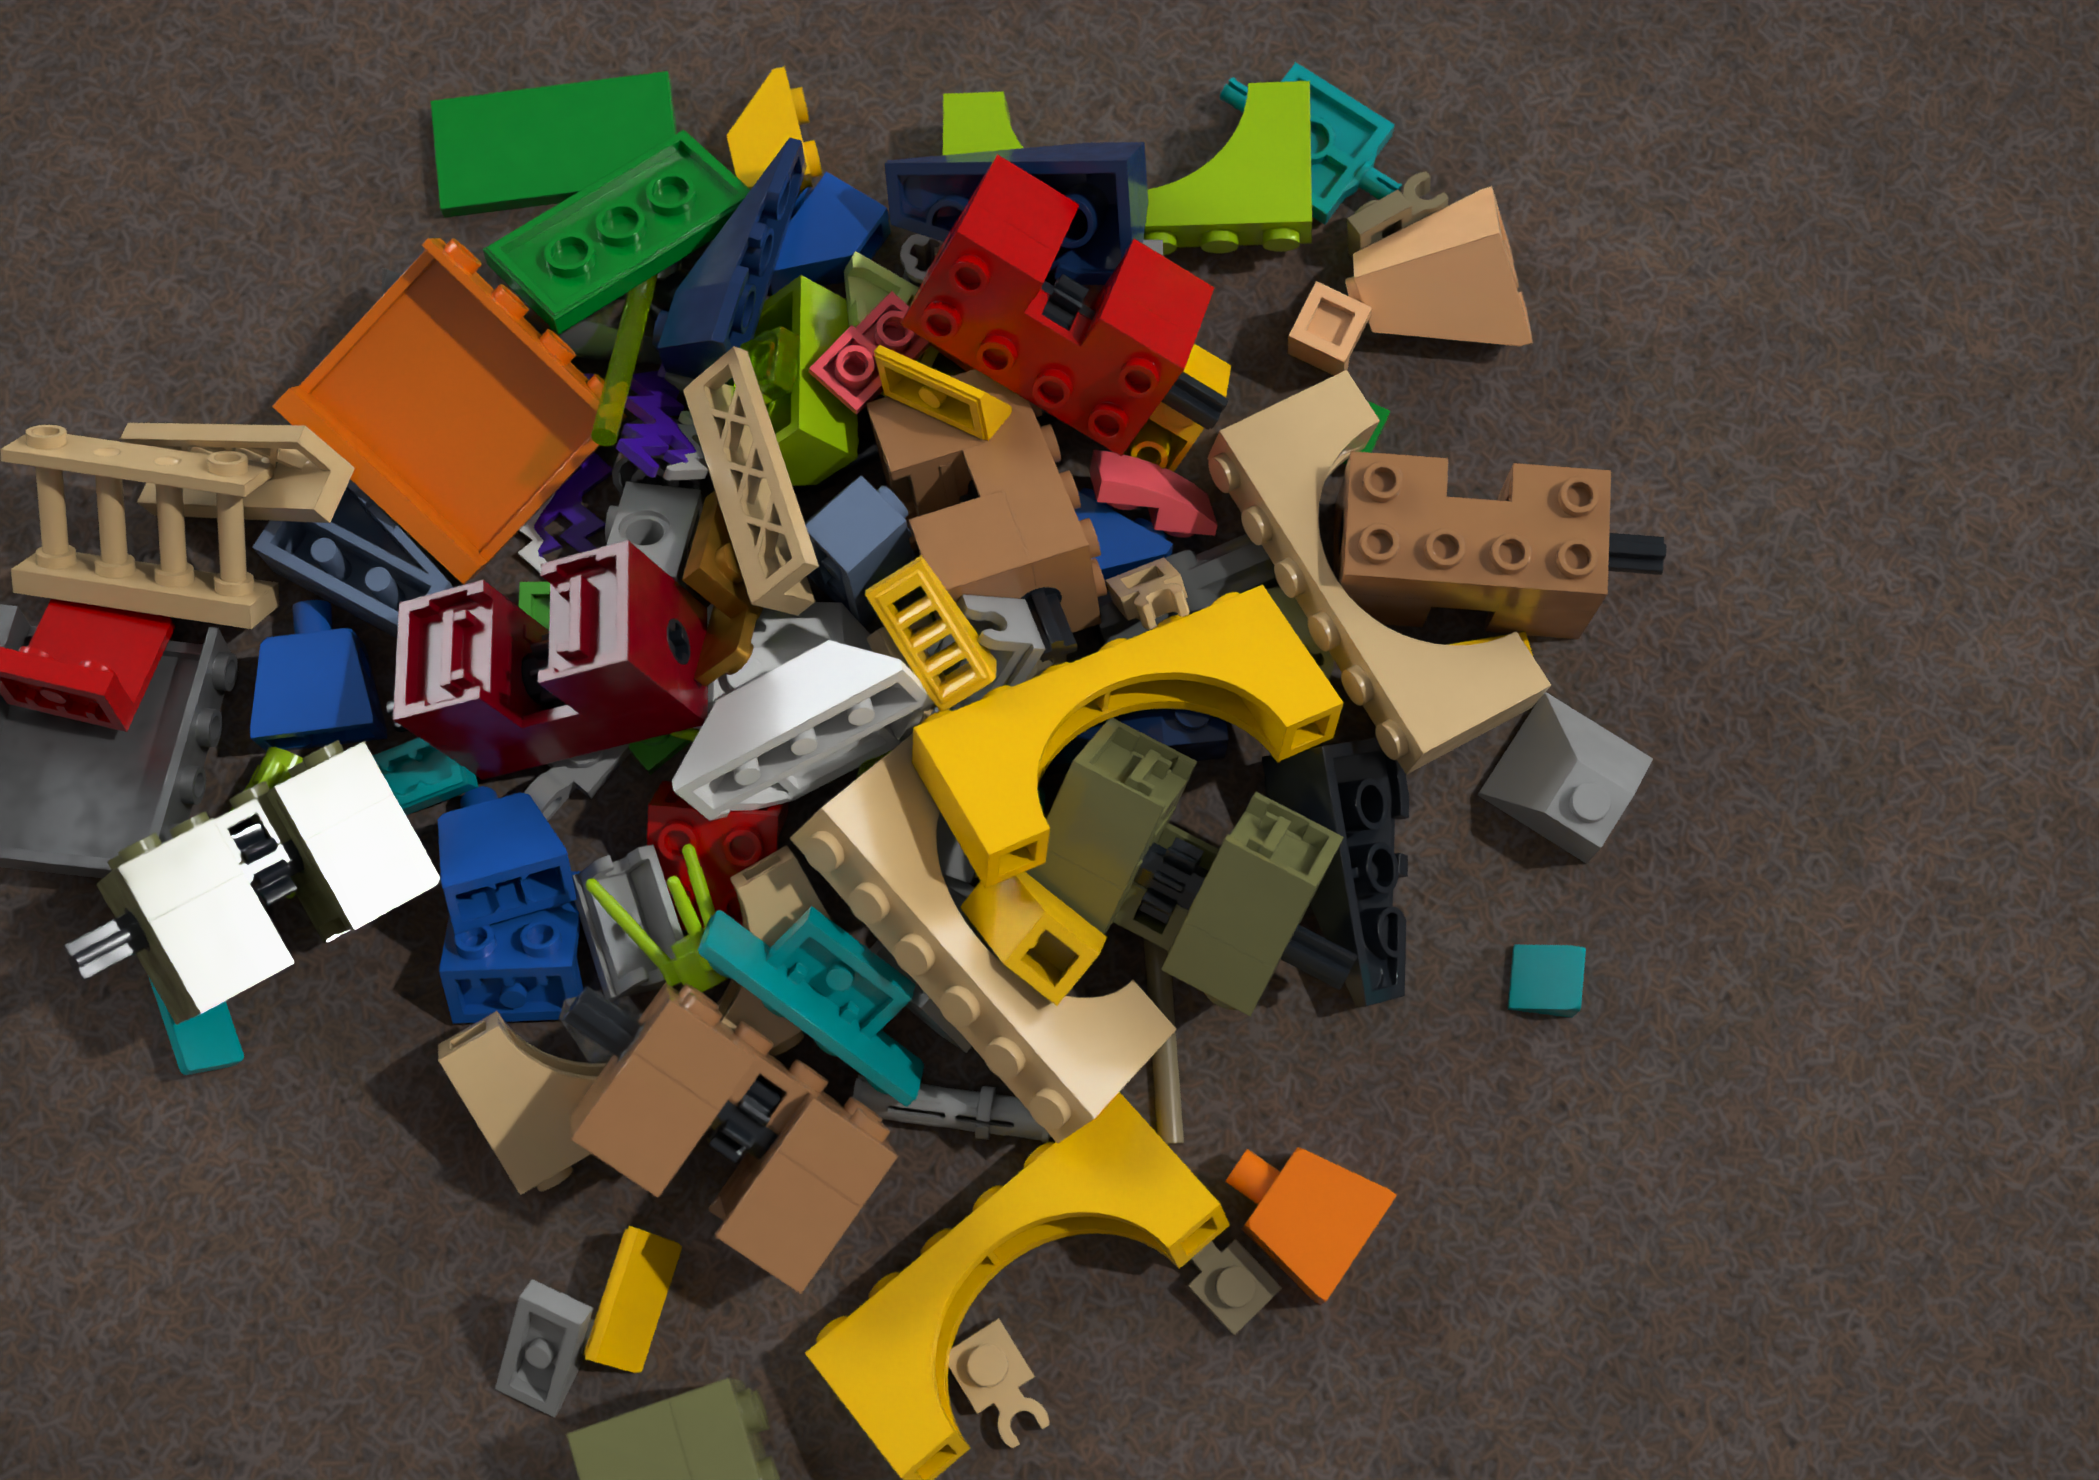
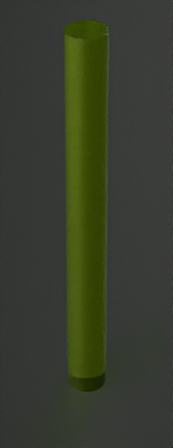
(622, 363)

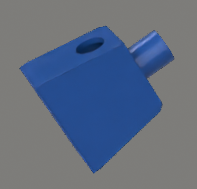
(314, 686)
(500, 860)

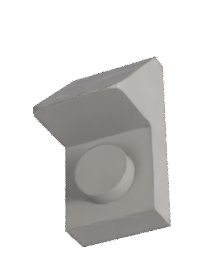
(544, 1347)

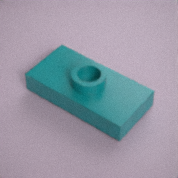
(423, 775)

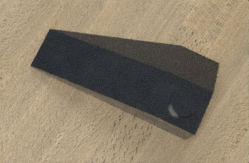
(1358, 796)

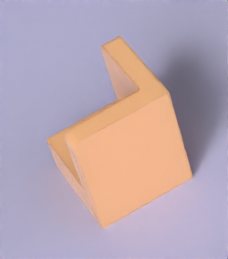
(1328, 329)

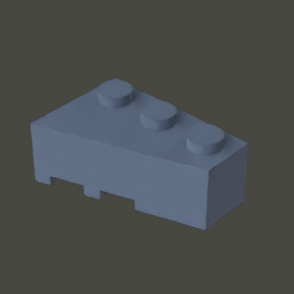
(858, 543)
(353, 561)

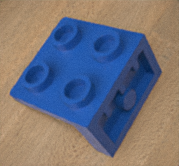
(513, 966)

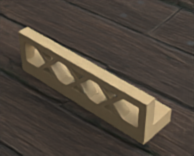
(306, 470)
(752, 484)

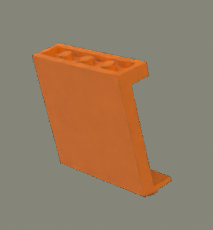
(452, 408)

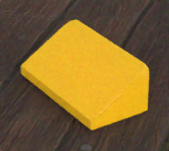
(940, 395)
(633, 1300)

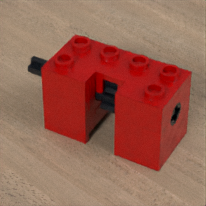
(1082, 364)

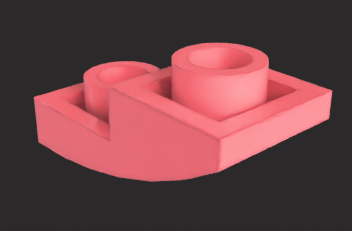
(850, 363)
(1172, 500)

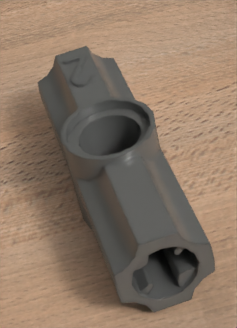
(1206, 577)

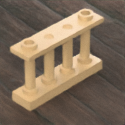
(115, 576)

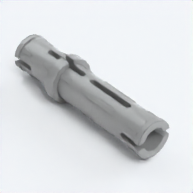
(956, 1109)

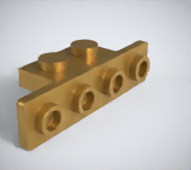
(717, 577)

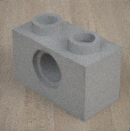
(658, 523)

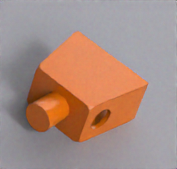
(1309, 1216)

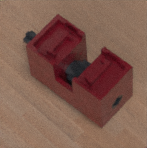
(517, 696)

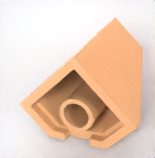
(1445, 277)

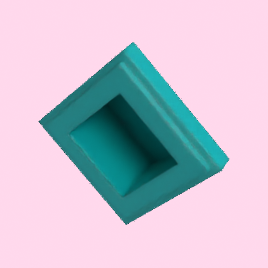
(1547, 979)

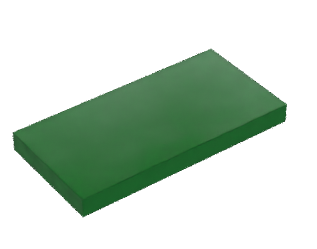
(544, 140)
(617, 231)

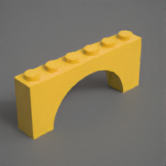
(1220, 661)
(895, 1349)

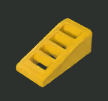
(942, 689)

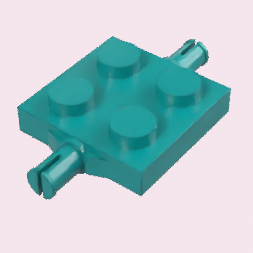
(1343, 142)

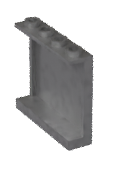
(90, 790)

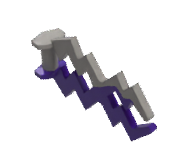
(654, 406)

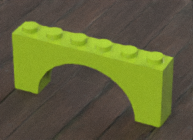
(1243, 196)

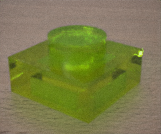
(774, 362)

